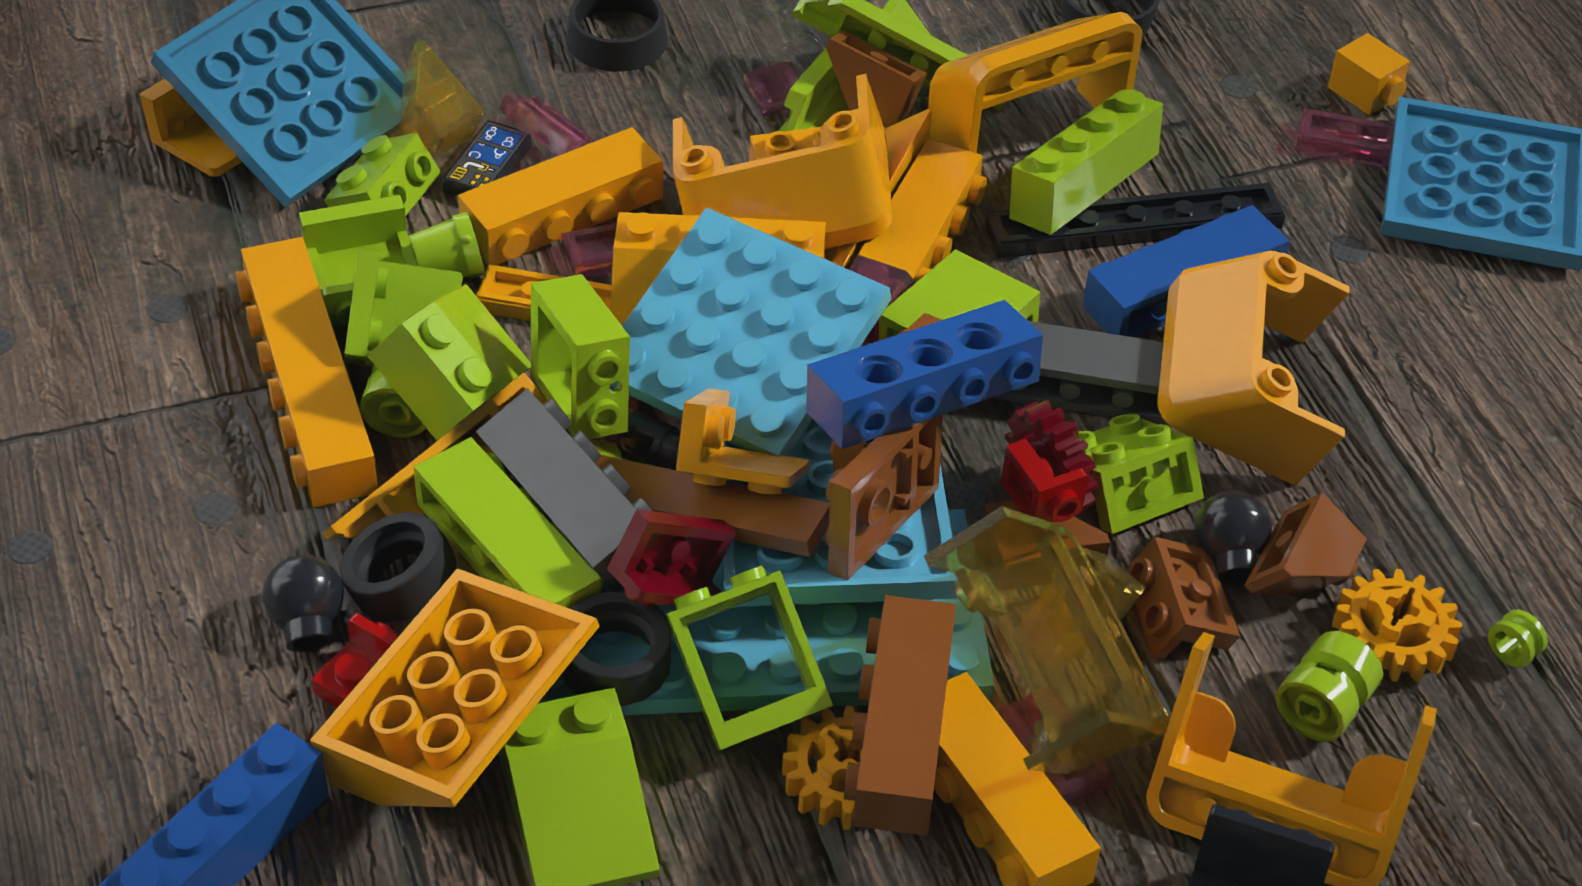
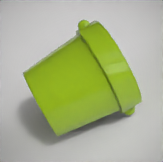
(449, 247)

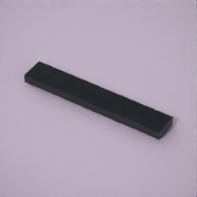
(1132, 220)

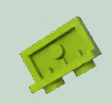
(387, 169)

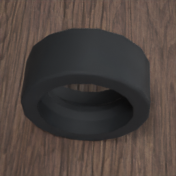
(382, 545)
(632, 681)

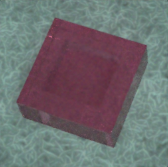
(770, 86)

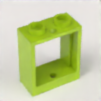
(579, 354)
(747, 587)

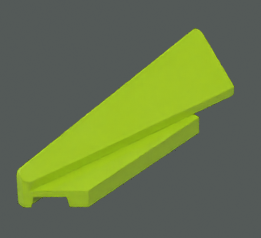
(880, 30)

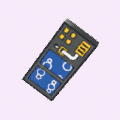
(488, 157)

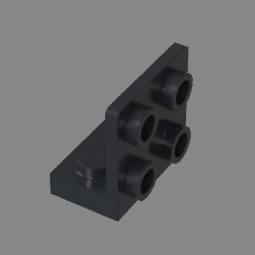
(1257, 852)

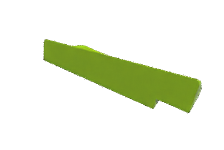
(818, 92)

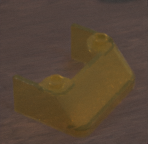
(1060, 635)

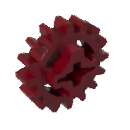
(1054, 441)

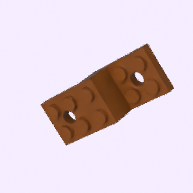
(879, 487)

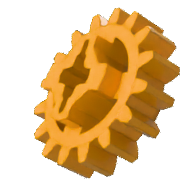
(1400, 622)
(831, 748)

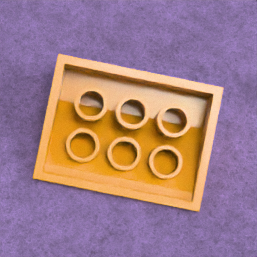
(449, 693)

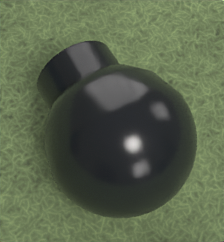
(1233, 533)
(303, 601)

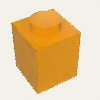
(1369, 74)

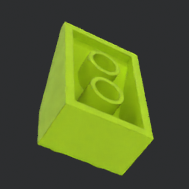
(449, 360)
(579, 794)

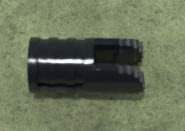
(663, 438)

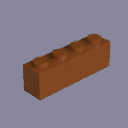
(904, 715)

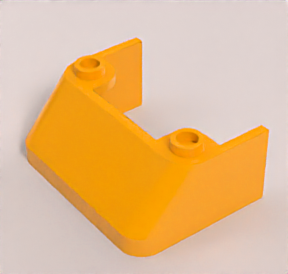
(1095, 49)
(831, 183)
(1214, 366)
(1201, 771)

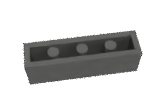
(1095, 374)
(563, 477)

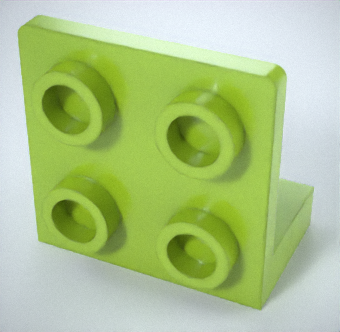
(386, 297)
(1140, 471)

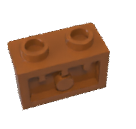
(1180, 597)

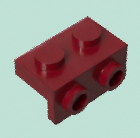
(669, 556)

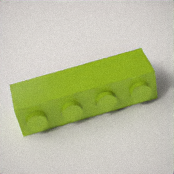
(1085, 161)
(501, 526)

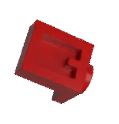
(1036, 490)
(354, 660)

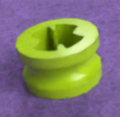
(1517, 638)

